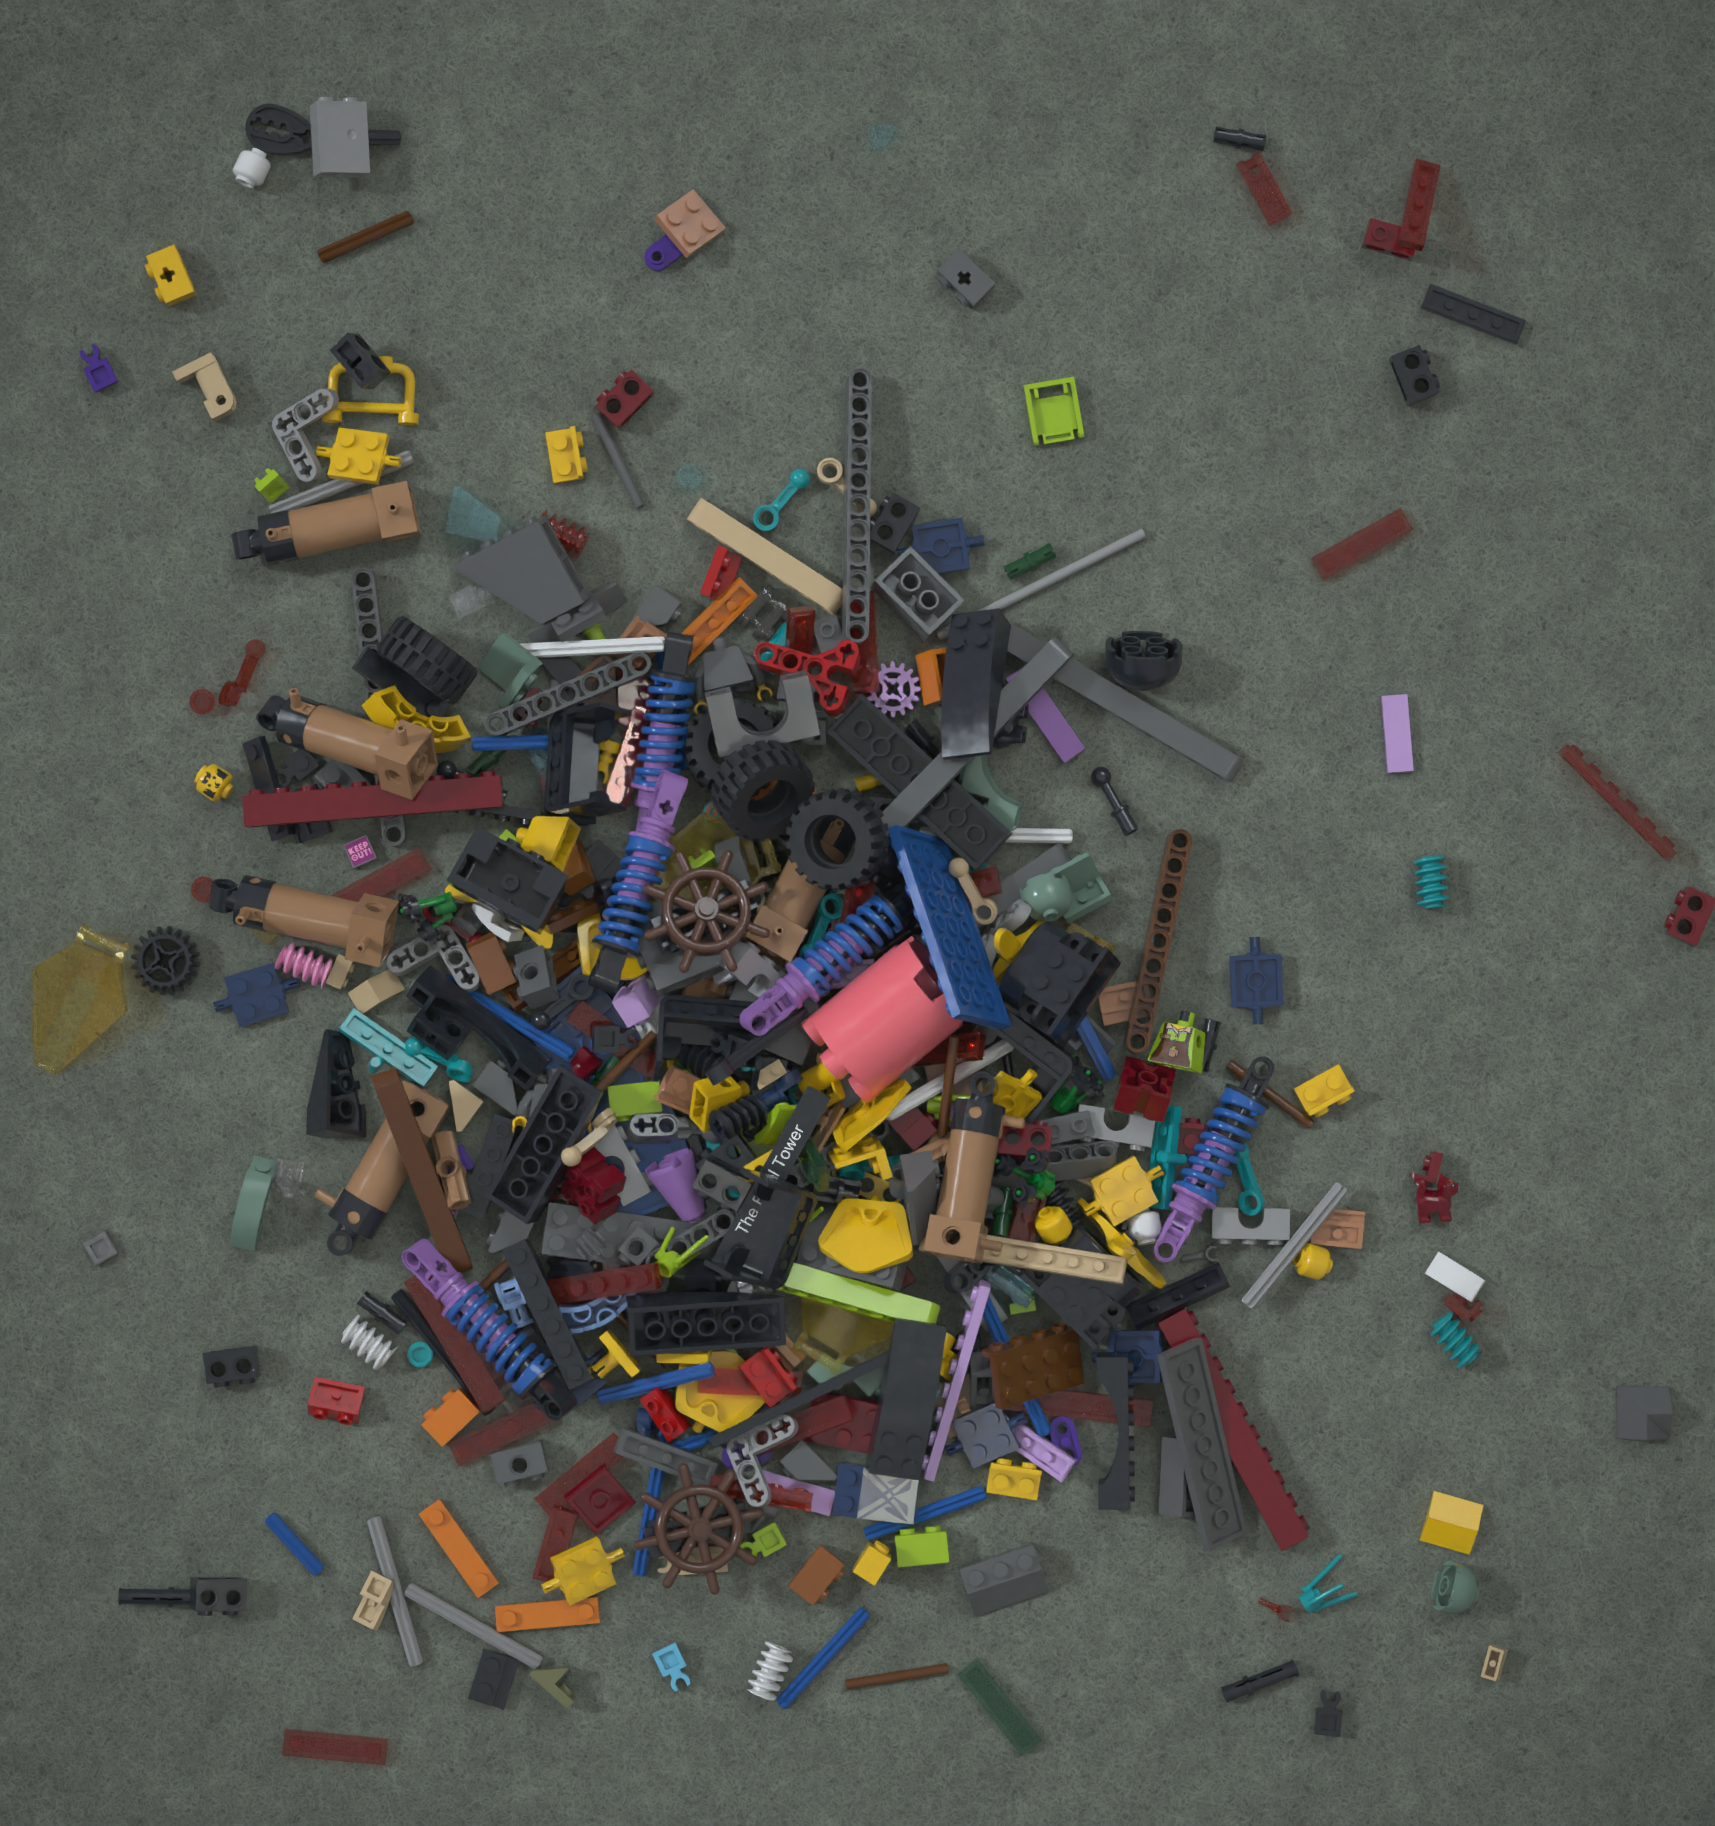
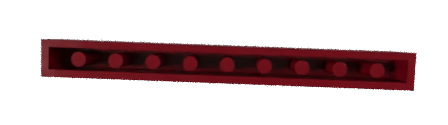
(371, 801)
(1242, 1442)

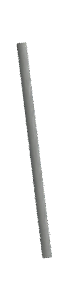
(1058, 575)

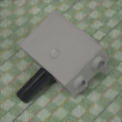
(343, 138)

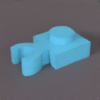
(670, 1662)

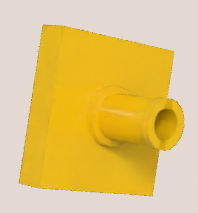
(617, 1355)

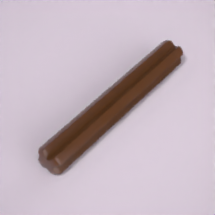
(365, 236)

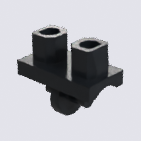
(838, 1190)

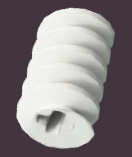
(367, 1343)
(770, 1671)

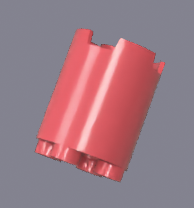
(883, 1020)

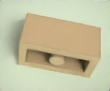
(339, 972)
(771, 1073)
(1494, 1662)

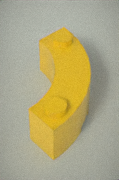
(389, 706)

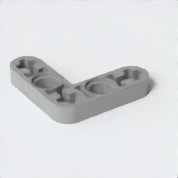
(295, 431)
(1010, 919)
(434, 951)
(752, 1449)

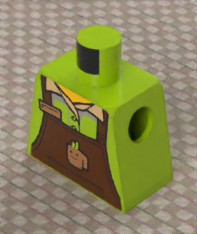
(1179, 1045)

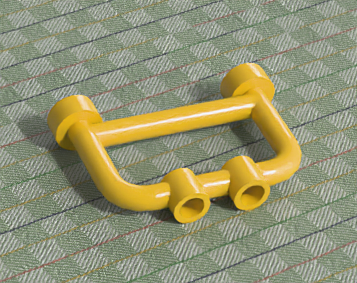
(405, 411)

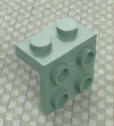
(510, 668)
(1086, 886)

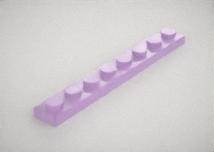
(958, 1370)

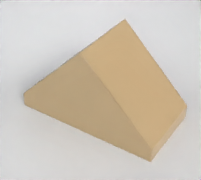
(376, 991)
(464, 1104)

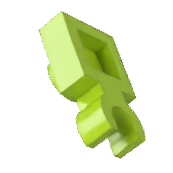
(766, 1540)

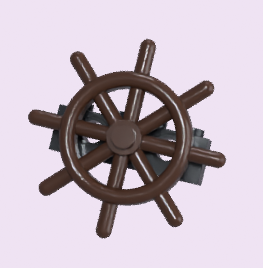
(705, 913)
(698, 1529)

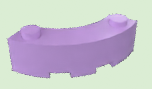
(636, 1002)

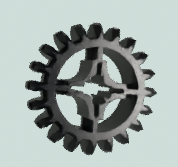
(171, 971)

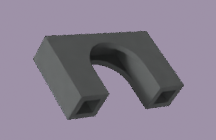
(797, 724)

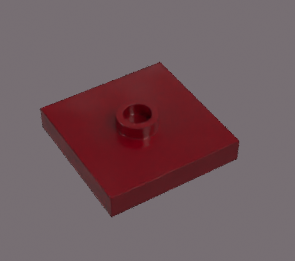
(599, 1499)

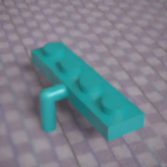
(386, 1048)
(1165, 1155)

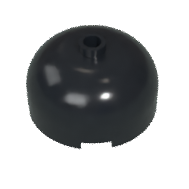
(1140, 672)

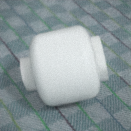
(251, 168)
(1145, 1227)

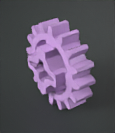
(901, 681)

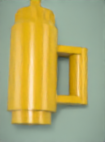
(820, 1079)

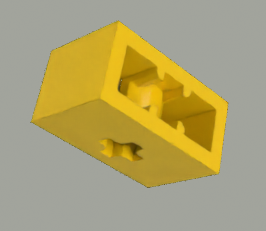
(181, 286)
(872, 1562)

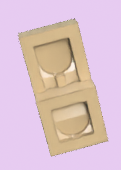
(375, 1600)

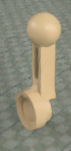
(838, 481)
(959, 869)
(601, 1125)

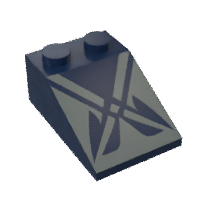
(874, 1495)

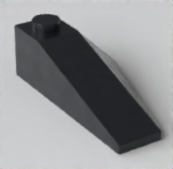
(334, 1099)

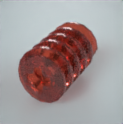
(568, 535)

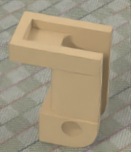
(212, 384)

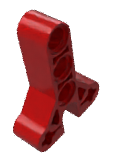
(829, 661)

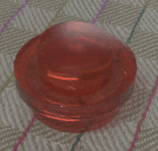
(202, 701)
(202, 889)

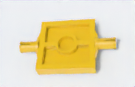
(358, 456)
(1016, 1094)
(1123, 1191)
(583, 1571)

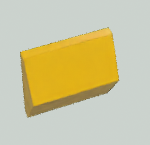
(1451, 1522)

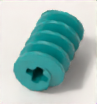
(1431, 882)
(1454, 1339)

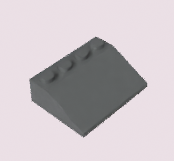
(811, 1256)

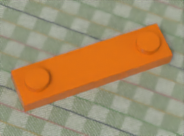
(719, 615)
(458, 1548)
(546, 1614)

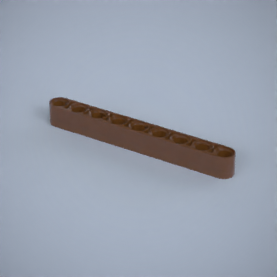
(1165, 930)
(421, 1168)

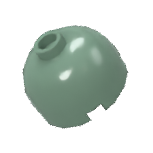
(1047, 896)
(1454, 1588)

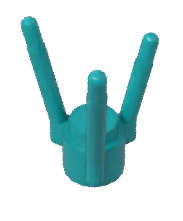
(1314, 1600)

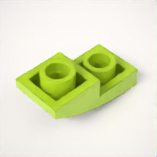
(775, 1124)

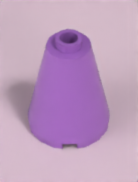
(675, 1180)

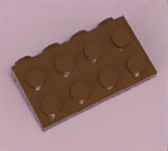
(1035, 1365)

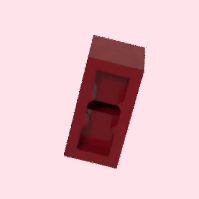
(1383, 239)
(629, 403)
(1696, 919)
(1018, 1150)

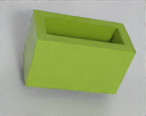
(634, 1099)
(921, 1547)

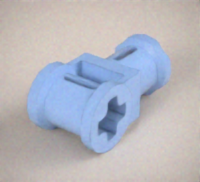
(512, 1300)

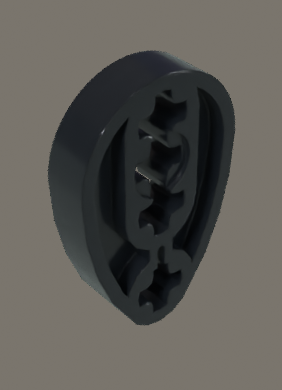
(272, 143)

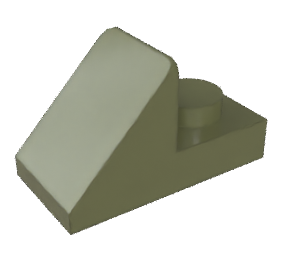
(548, 1679)

